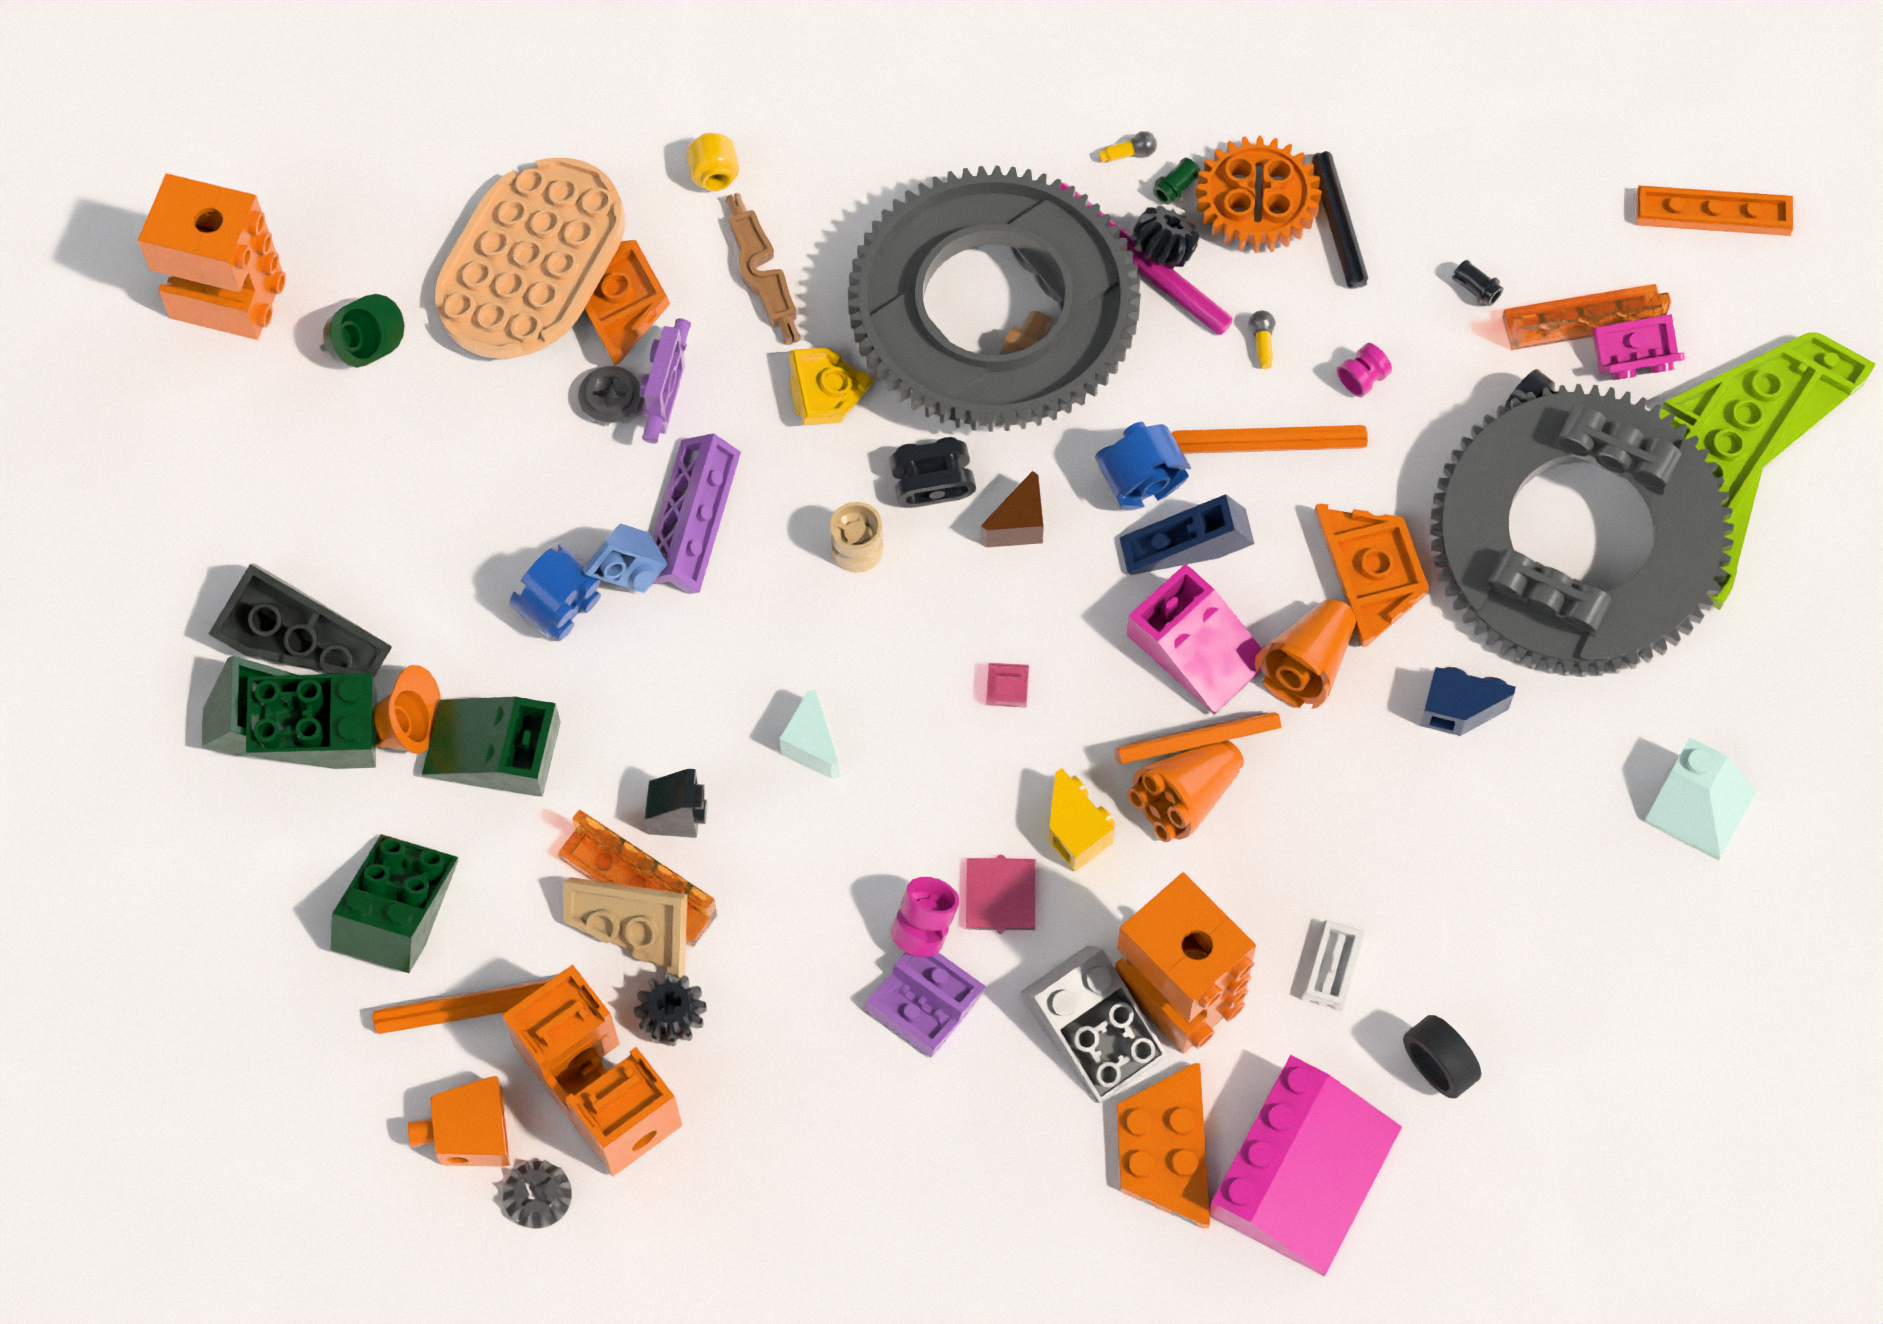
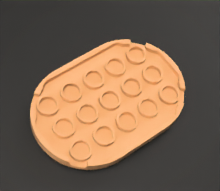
(530, 258)

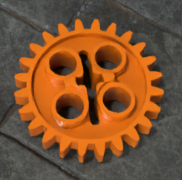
(1294, 195)

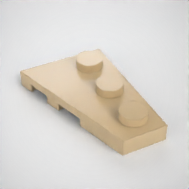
(633, 917)

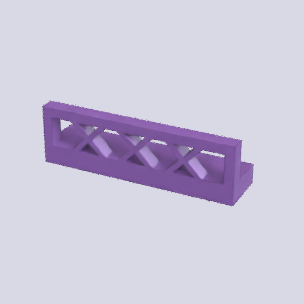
(697, 511)

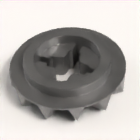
(598, 383)
(537, 1213)

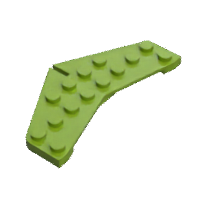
(1759, 413)

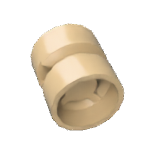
(856, 537)

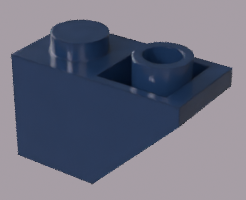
(1463, 701)

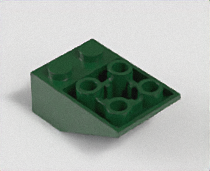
(313, 719)
(494, 743)
(392, 903)

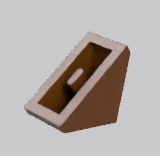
(1017, 518)

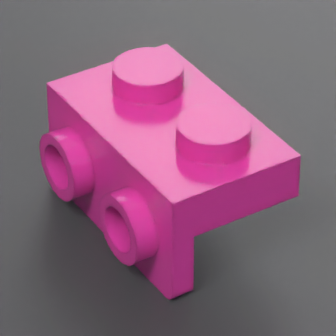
(1636, 345)

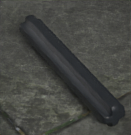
(1340, 220)

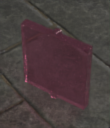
(1000, 894)

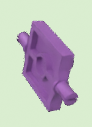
(663, 382)

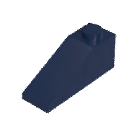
(1189, 537)

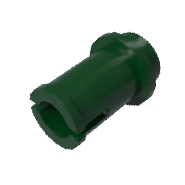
(1170, 187)

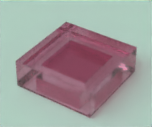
(1007, 685)

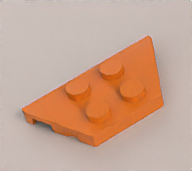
(626, 301)
(1373, 566)
(1165, 1146)

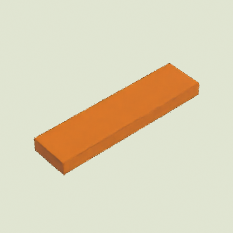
(1714, 210)
(1197, 737)

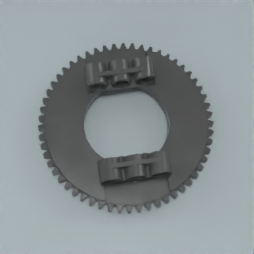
(1050, 235)
(1542, 608)

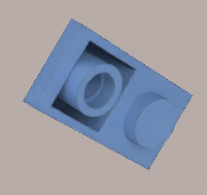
(627, 559)

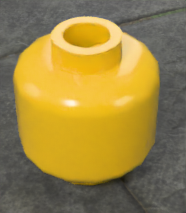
(712, 161)

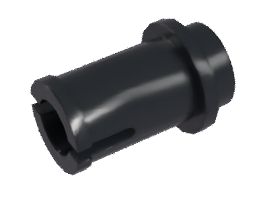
(1478, 283)

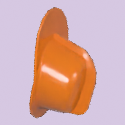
(409, 712)

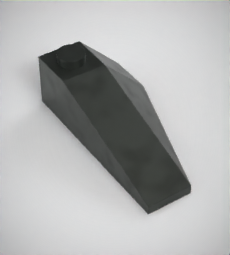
(288, 626)

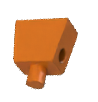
(466, 1126)

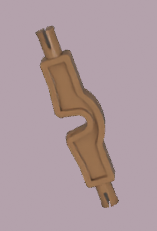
(768, 284)

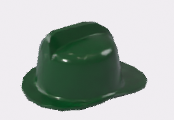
(364, 330)

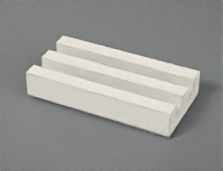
(1324, 997)

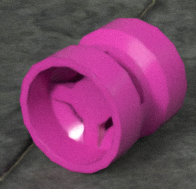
(1366, 368)

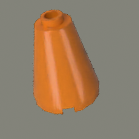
(1308, 654)

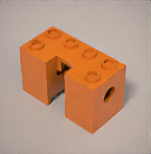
(217, 256)
(1185, 963)
(562, 1037)

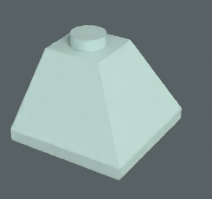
(1702, 799)

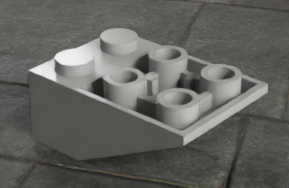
(1094, 1022)

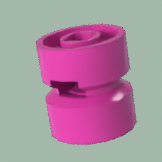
(924, 916)

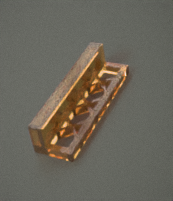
(1576, 316)
(612, 859)

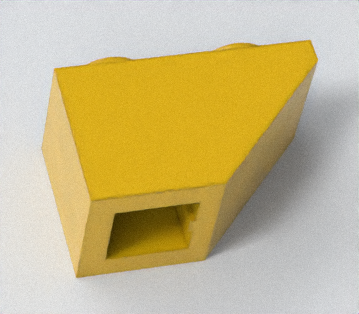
(1076, 825)

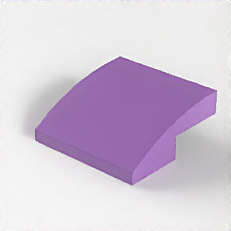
(925, 1000)

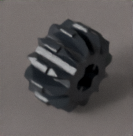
(1165, 237)
(655, 1005)

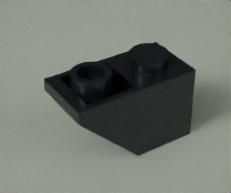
(676, 805)

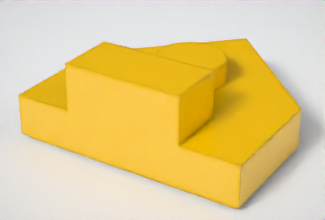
(824, 385)

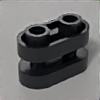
(932, 473)

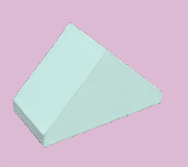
(808, 738)

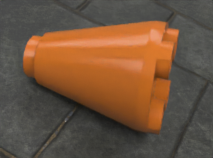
(1184, 788)

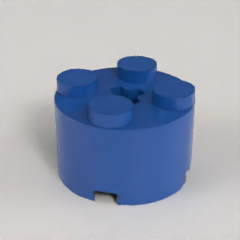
(1143, 465)
(555, 592)

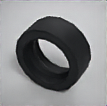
(1442, 1056)

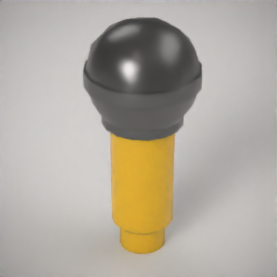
(1141, 145)
(1262, 326)

